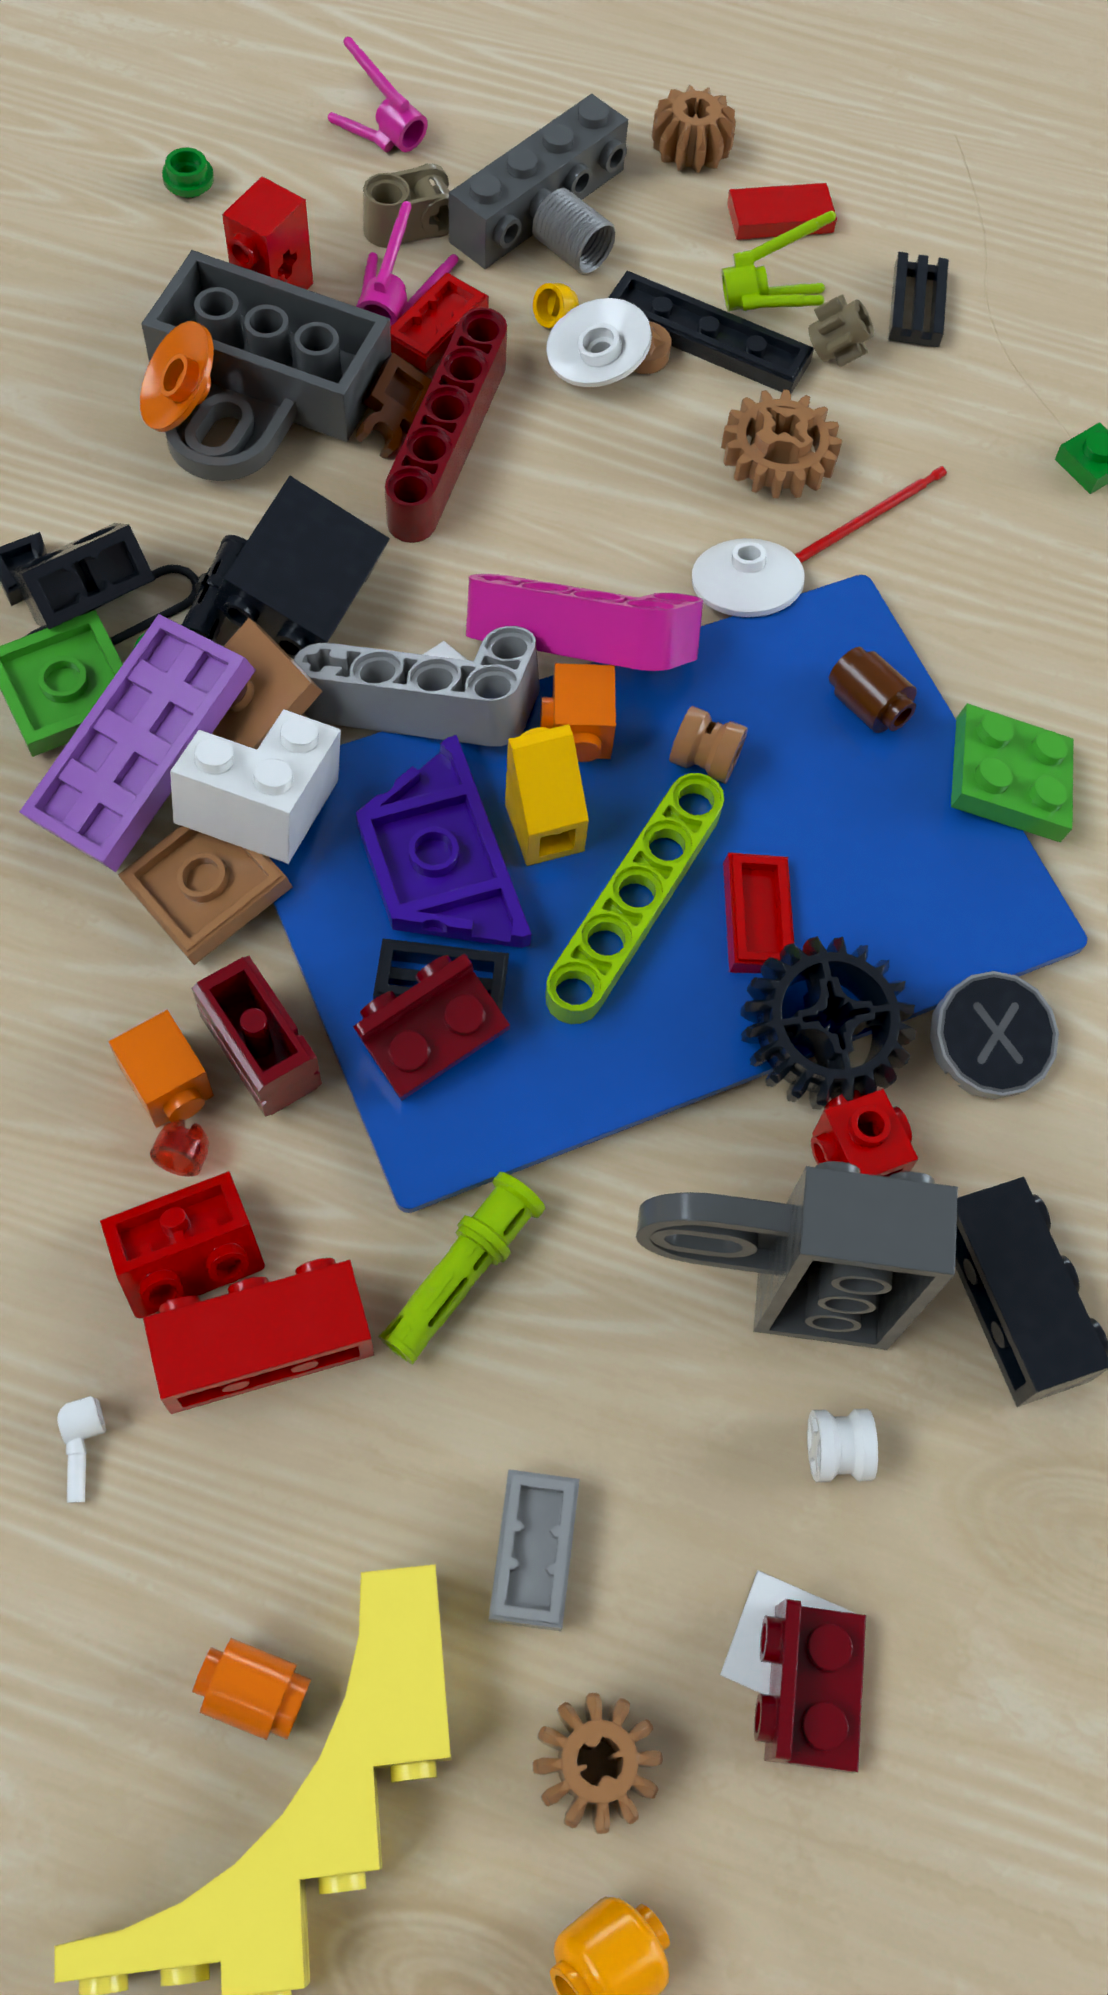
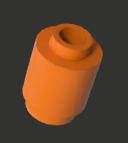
(251, 1690)

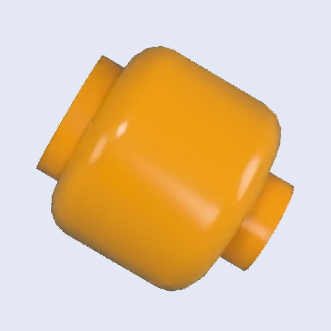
(612, 1952)

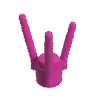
(397, 119)
(386, 292)

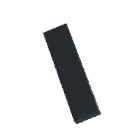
(718, 335)

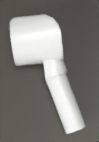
(78, 1422)

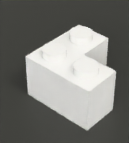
(260, 795)

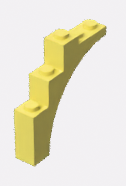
(330, 1830)

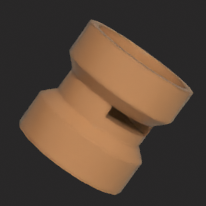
(708, 744)

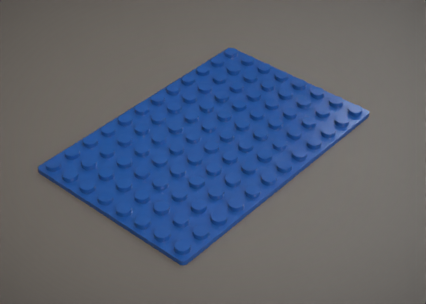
(867, 860)

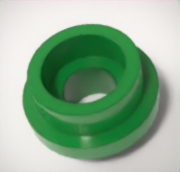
(187, 173)

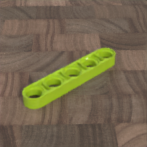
(630, 922)

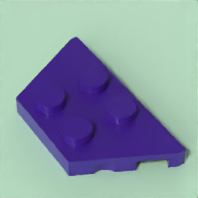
(440, 856)

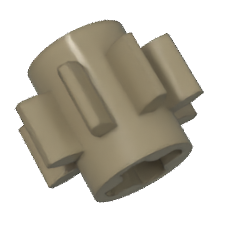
(841, 330)

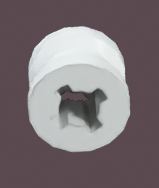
(842, 1445)

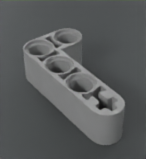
(428, 694)

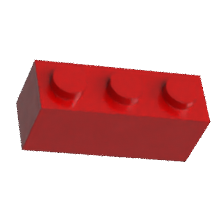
(257, 1334)

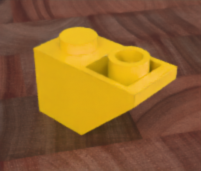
(546, 794)

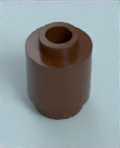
(873, 690)

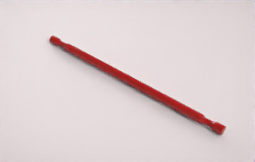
(870, 515)

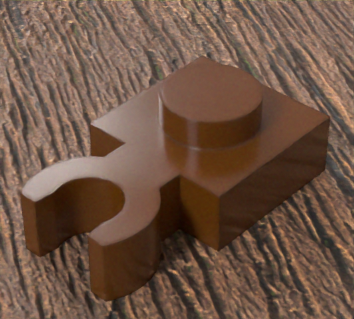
(395, 400)

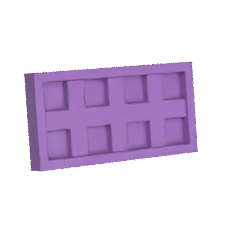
(123, 752)

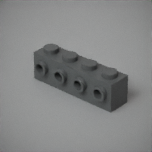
(498, 204)

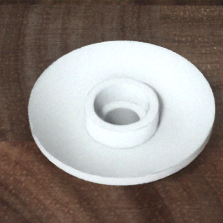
(599, 342)
(748, 577)

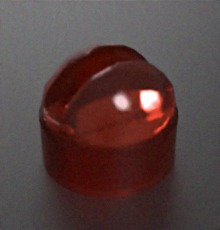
(180, 1149)

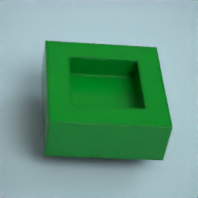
(1087, 457)

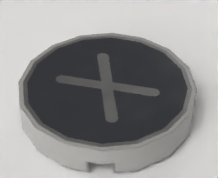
(994, 1035)

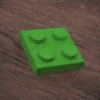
(56, 679)
(1013, 773)

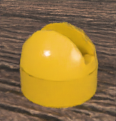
(553, 302)

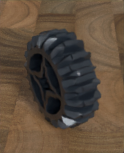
(824, 974)

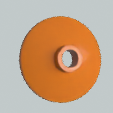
(177, 376)

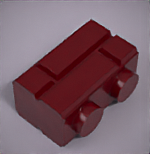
(257, 1035)

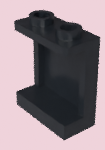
(300, 568)

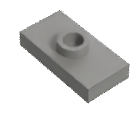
(534, 1550)

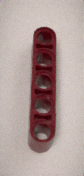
(446, 425)

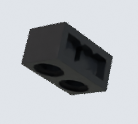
(82, 575)

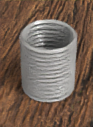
(573, 230)

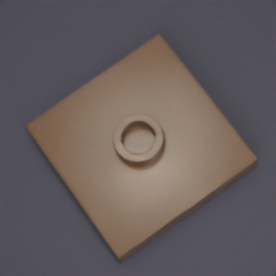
(272, 687)
(203, 888)

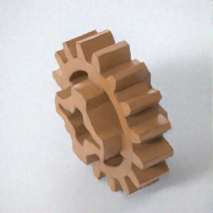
(781, 444)

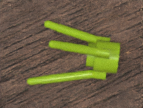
(747, 285)

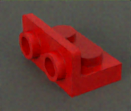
(182, 1244)

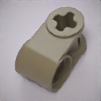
(386, 193)

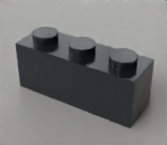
(1025, 1293)

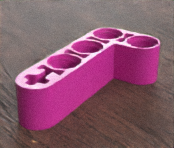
(589, 624)

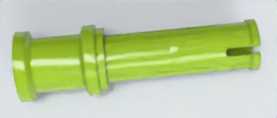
(480, 1242)

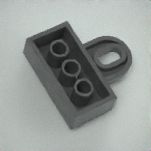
(275, 362)
(833, 1264)

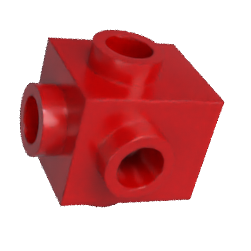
(865, 1134)

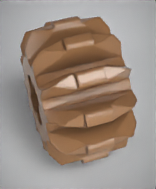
(693, 129)
(606, 1788)

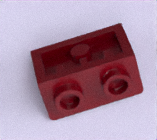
(430, 1024)
(814, 1687)

